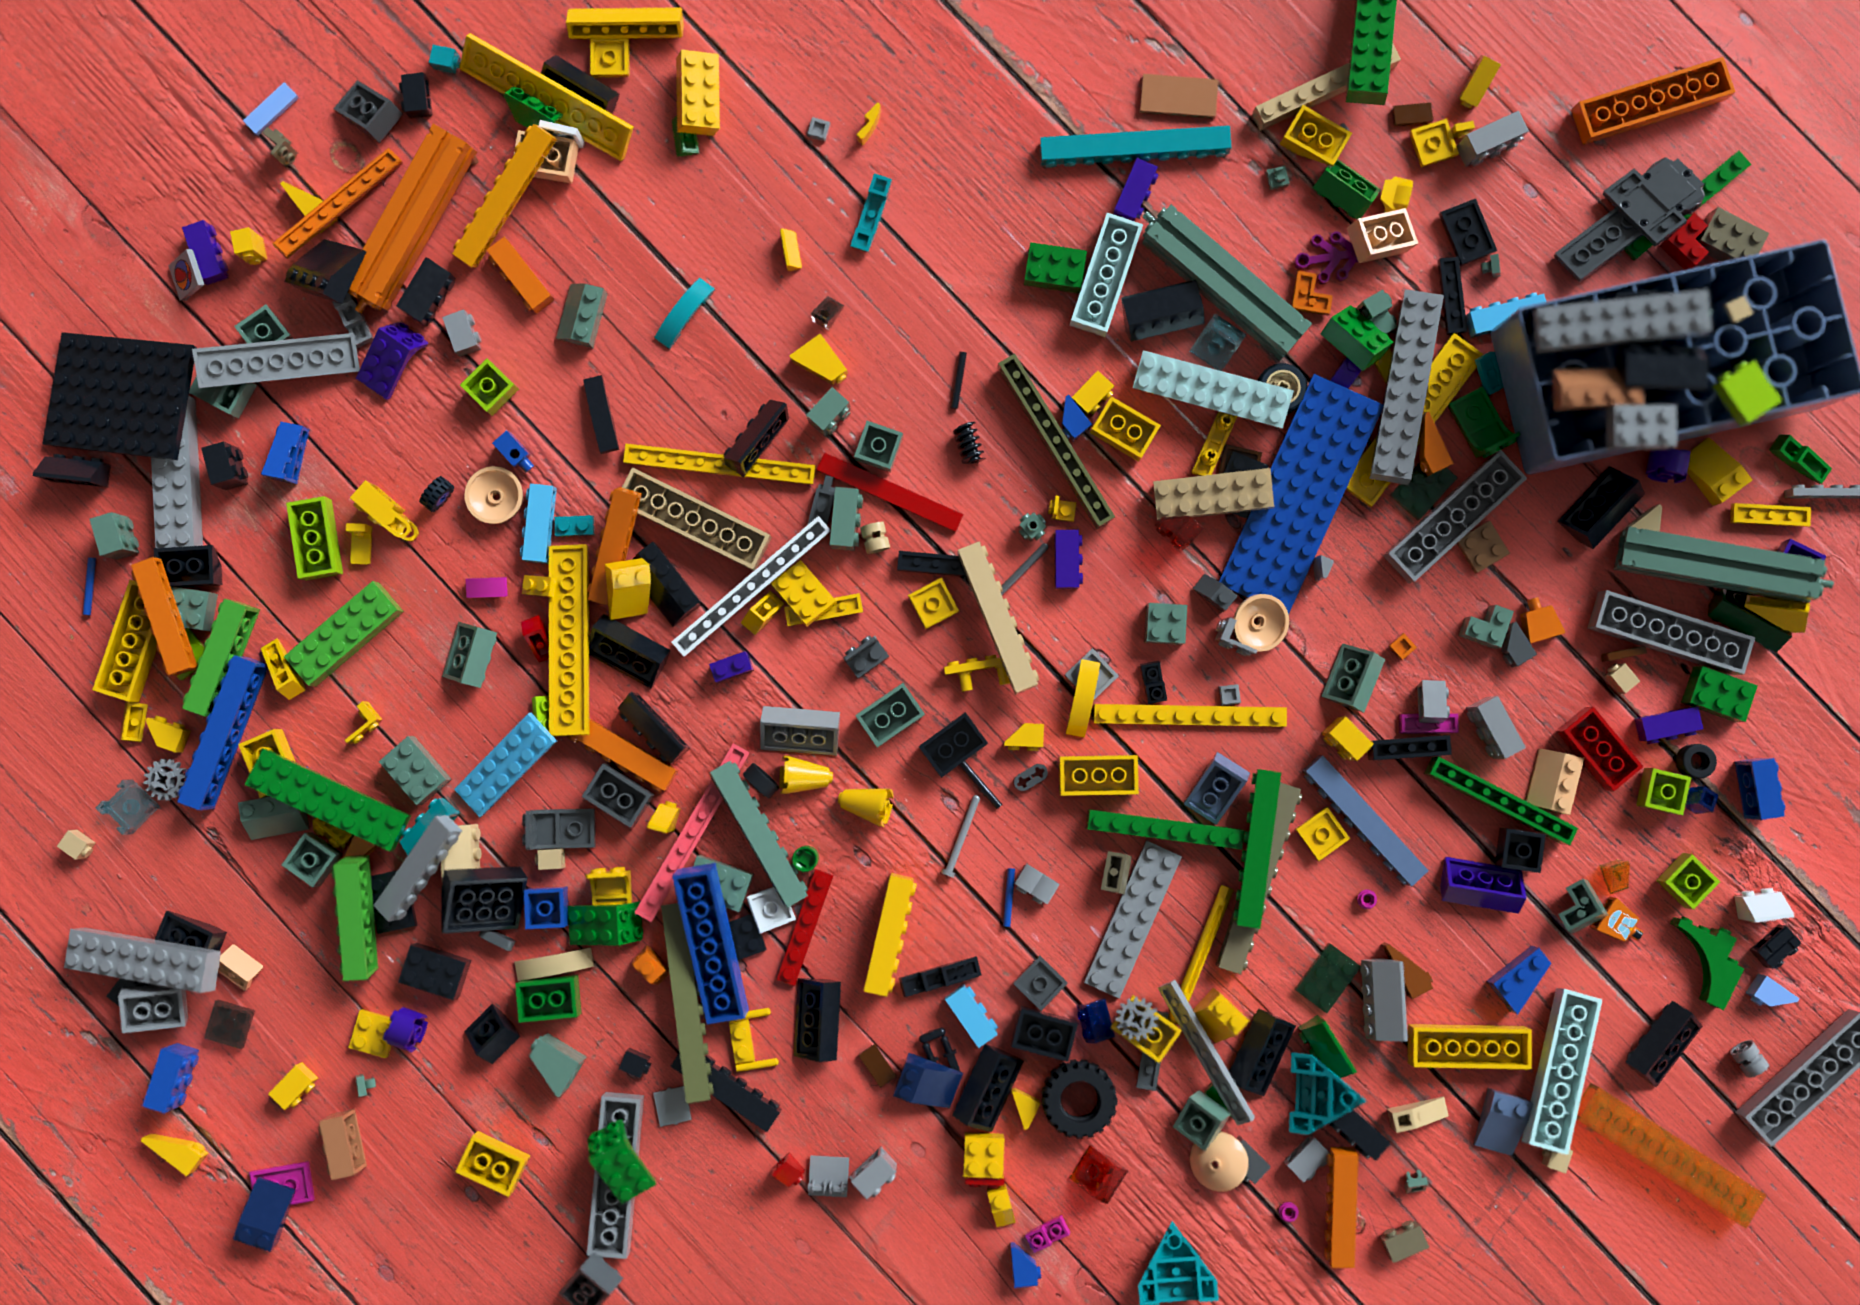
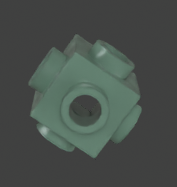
(1027, 532)

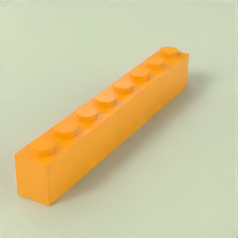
(504, 196)

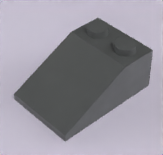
(368, 111)

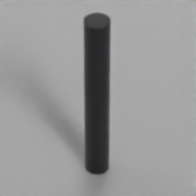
(958, 380)
(980, 784)

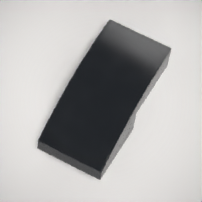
(1153, 682)

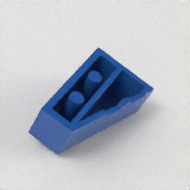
(286, 453)
(1519, 978)

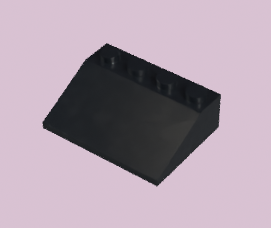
(326, 270)
(482, 899)

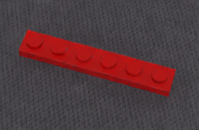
(805, 927)

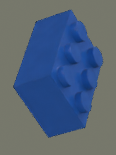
(1760, 788)
(171, 1078)

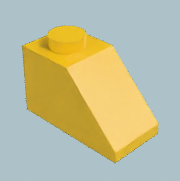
(762, 613)
(1001, 1206)

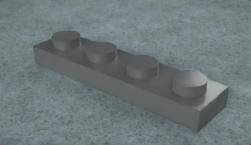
(1149, 1068)

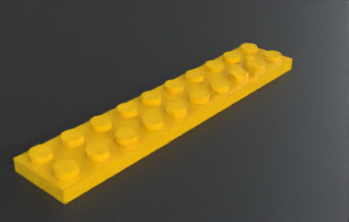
(505, 72)
(1447, 375)
(569, 641)

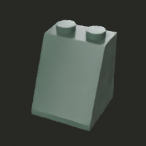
(556, 1062)

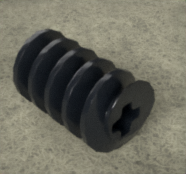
(968, 443)

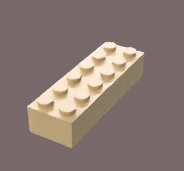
(1214, 494)

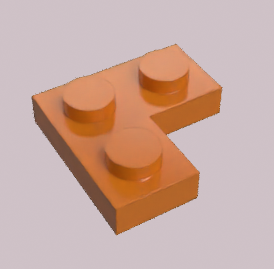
(1306, 299)

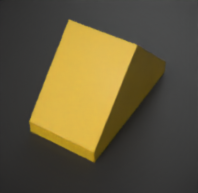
(1026, 1105)

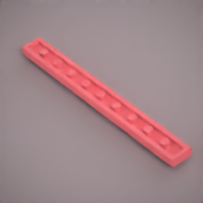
(686, 841)

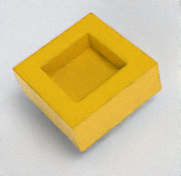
(1462, 129)

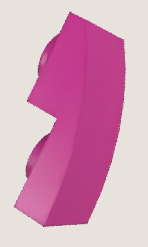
(486, 587)
(1047, 1233)

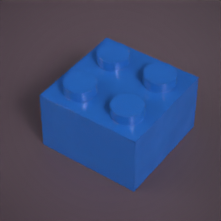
(546, 907)

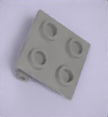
(828, 1176)

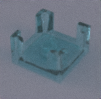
(129, 807)

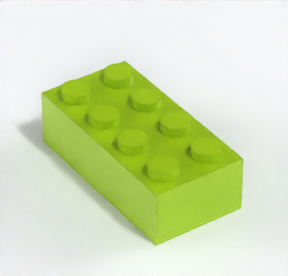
(314, 538)

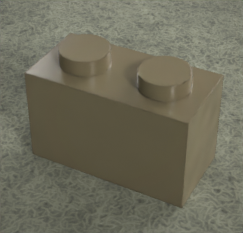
(1116, 872)
(1404, 1241)

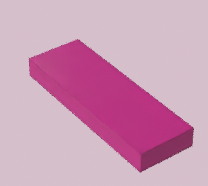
(1410, 724)

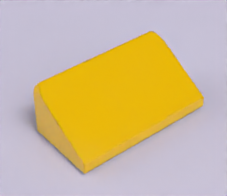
(790, 249)
(133, 721)

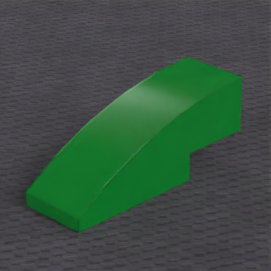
(1800, 458)

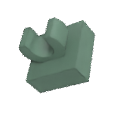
(1277, 177)
(1493, 266)
(363, 1084)
(1415, 1184)

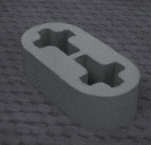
(1027, 773)
(498, 939)

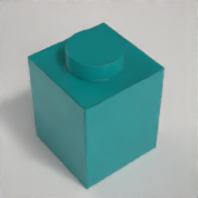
(444, 59)

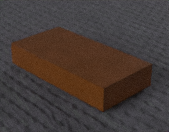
(1412, 114)
(1623, 653)
(877, 1065)

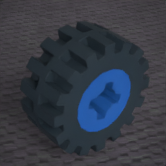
(436, 494)

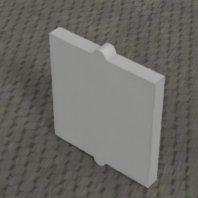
(672, 1106)

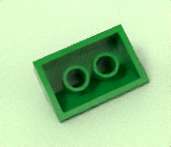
(1346, 189)
(1326, 1046)

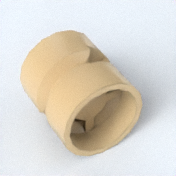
(877, 544)

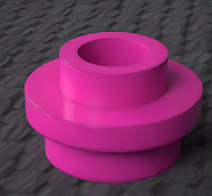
(1372, 902)
(1292, 1216)

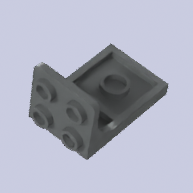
(559, 828)

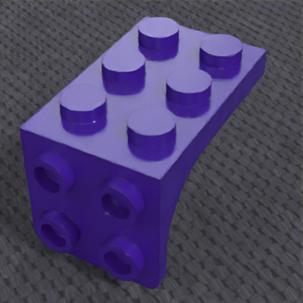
(388, 357)

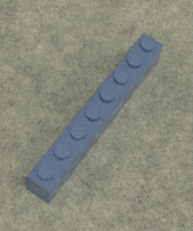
(1365, 821)

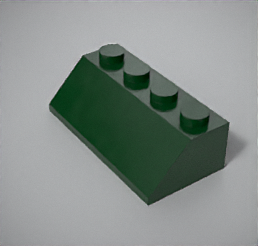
(1730, 610)

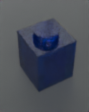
(1701, 800)

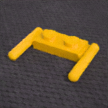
(743, 1043)

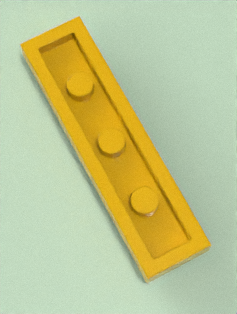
(1770, 515)
(845, 606)

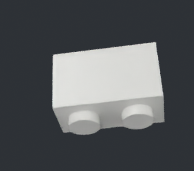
(1762, 906)

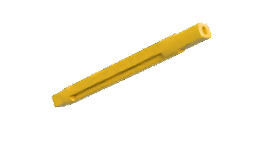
(1204, 944)

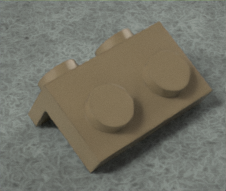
(282, 151)

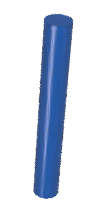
(89, 585)
(1009, 897)

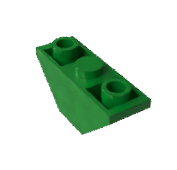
(529, 109)

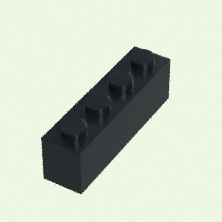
(1410, 747)

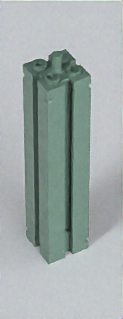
(1224, 281)
(1721, 565)

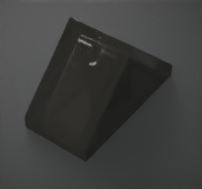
(826, 312)

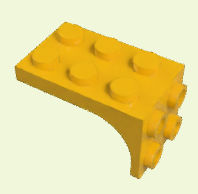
(610, 886)

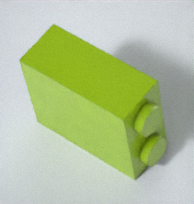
(1746, 392)

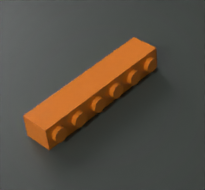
(615, 539)
(163, 616)
(627, 756)
(1342, 1207)

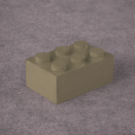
(1730, 236)

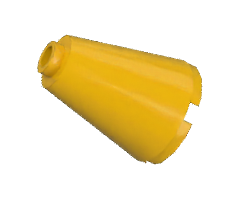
(802, 775)
(868, 804)

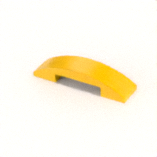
(1083, 698)

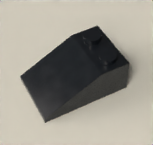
(190, 932)

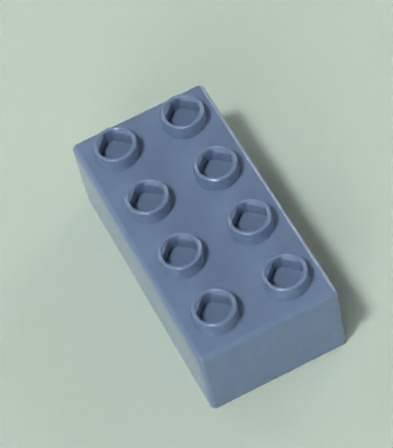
(1793, 335)

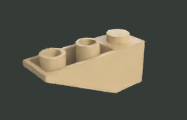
(1417, 1114)

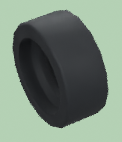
(760, 780)

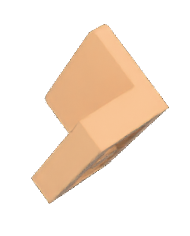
(238, 967)

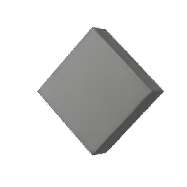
(818, 129)
(1229, 694)

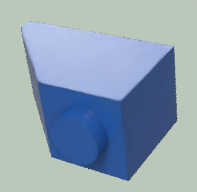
(1073, 420)
(1024, 1268)

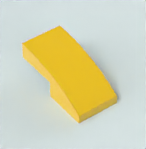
(871, 118)

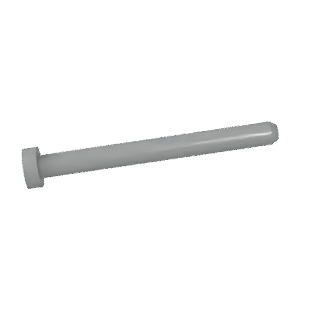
(961, 837)

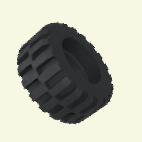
(1079, 1125)

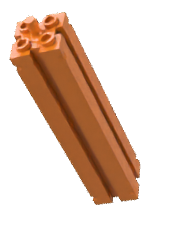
(410, 218)

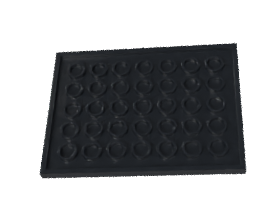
(119, 395)

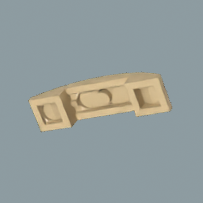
(554, 964)

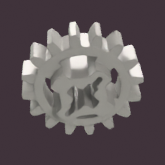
(158, 775)
(1128, 1022)

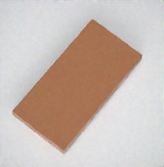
(1179, 96)

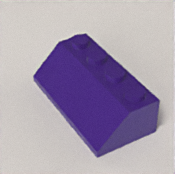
(1482, 885)

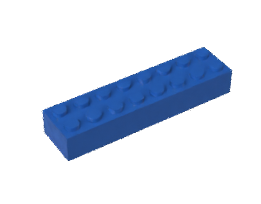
(222, 733)
(710, 943)

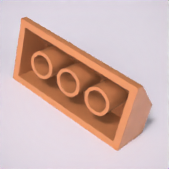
(1592, 389)

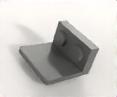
(865, 656)

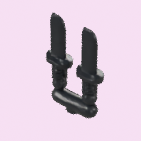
(933, 1034)

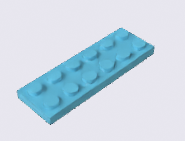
(505, 764)

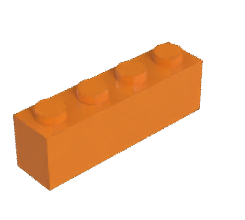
(520, 274)

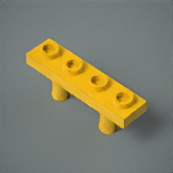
(1214, 444)
(973, 664)

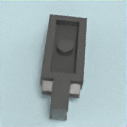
(823, 501)

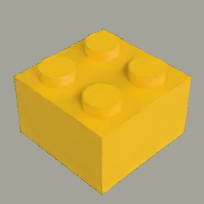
(1346, 739)
(983, 1155)

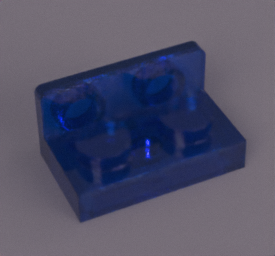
(1095, 1021)

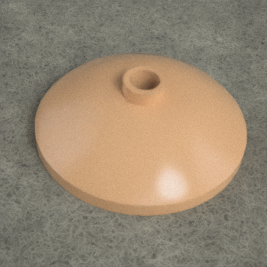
(481, 492)
(1271, 624)
(1231, 1162)

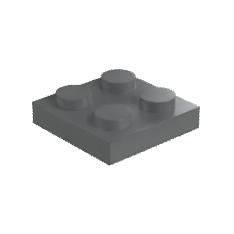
(1040, 983)

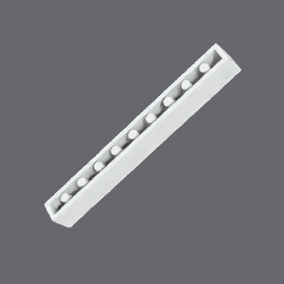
(751, 586)

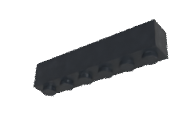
(738, 1095)

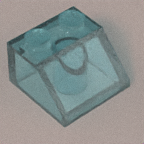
(1217, 342)

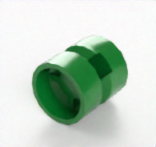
(805, 858)

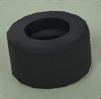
(1708, 758)

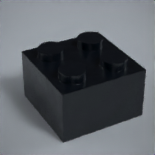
(225, 465)
(1520, 850)

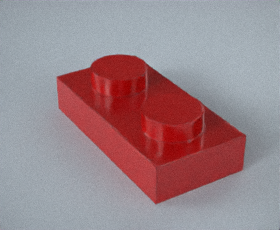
(975, 1182)

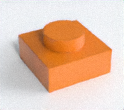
(1402, 646)

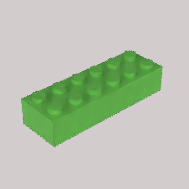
(343, 634)
(228, 638)
(355, 917)

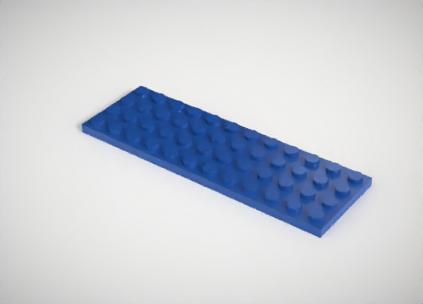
(1307, 488)

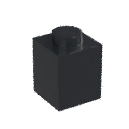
(635, 1063)

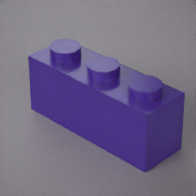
(1136, 190)
(201, 239)
(1067, 559)
(1669, 724)

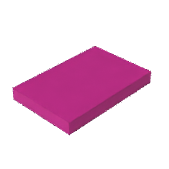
(291, 1175)

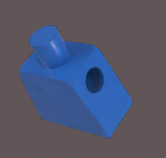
(507, 445)

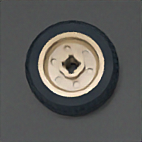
(1288, 377)

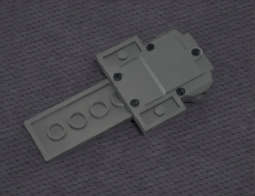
(1643, 206)

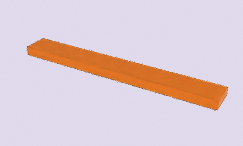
(337, 203)

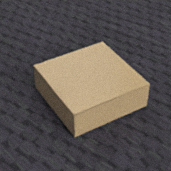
(1738, 309)

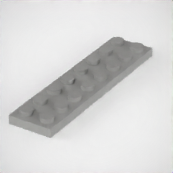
(275, 360)
(1132, 919)

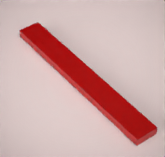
(890, 492)

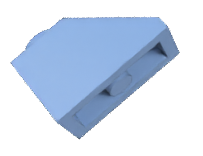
(1769, 993)

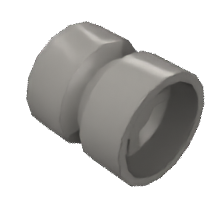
(1748, 1057)

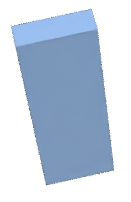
(270, 109)

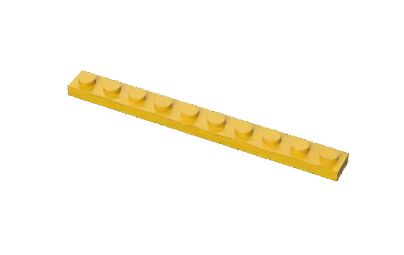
(715, 464)
(1190, 715)

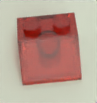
(1098, 1174)

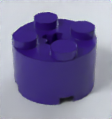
(1668, 464)
(406, 1029)

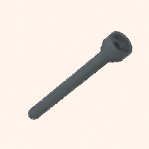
(1024, 567)

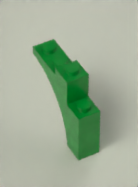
(1718, 969)

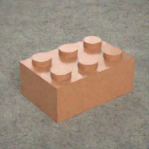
(342, 1144)

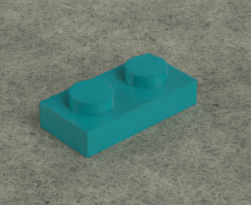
(1489, 372)
(574, 526)

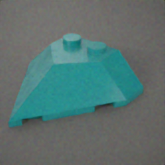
(1319, 1095)
(1176, 1273)

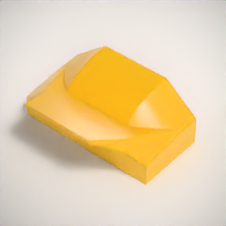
(1396, 194)

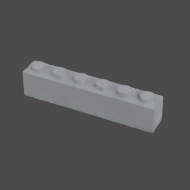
(418, 868)

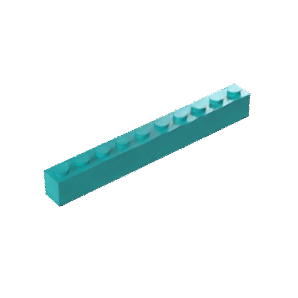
(1133, 145)

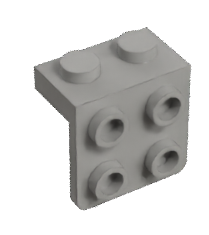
(1224, 631)

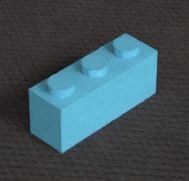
(972, 1015)

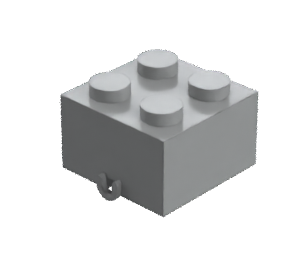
(874, 1173)

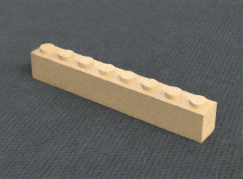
(1307, 94)
(997, 618)

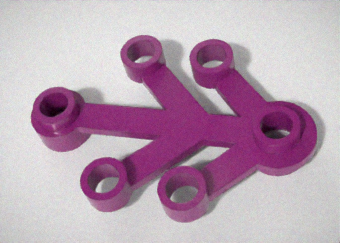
(1333, 255)

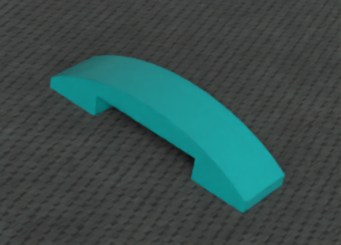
(871, 213)
(683, 312)

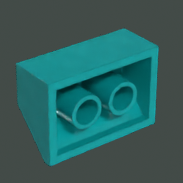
(437, 807)

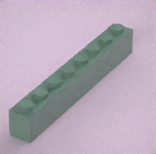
(758, 834)

